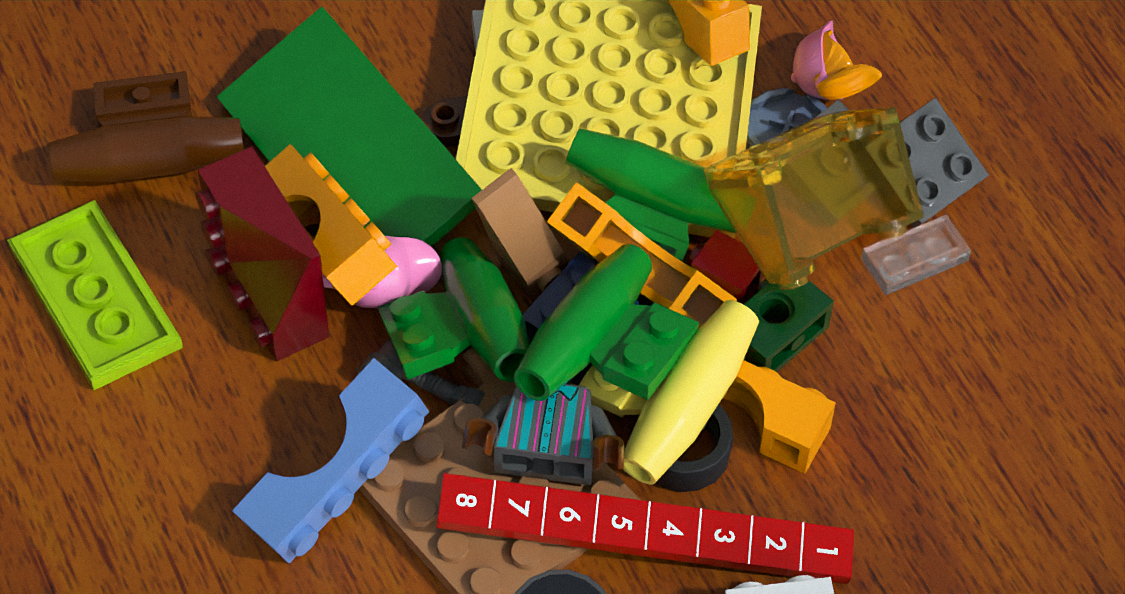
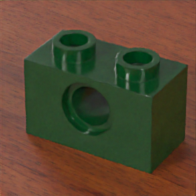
(801, 316)

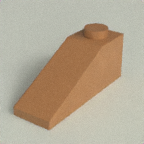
(520, 234)

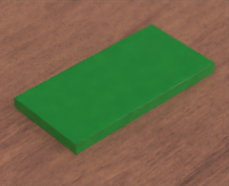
(338, 106)

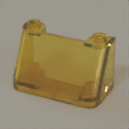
(817, 190)

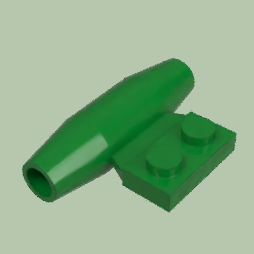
(650, 187)
(472, 311)
(603, 326)

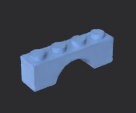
(294, 509)

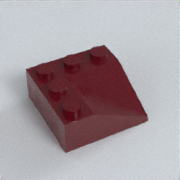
(262, 254)

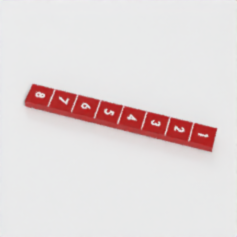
(645, 528)

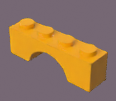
(714, 27)
(601, 230)
(350, 254)
(788, 417)

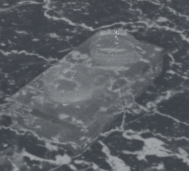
(916, 255)

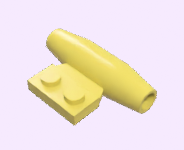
(684, 398)

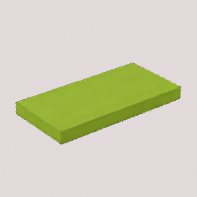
(95, 294)

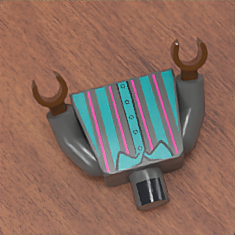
(548, 437)

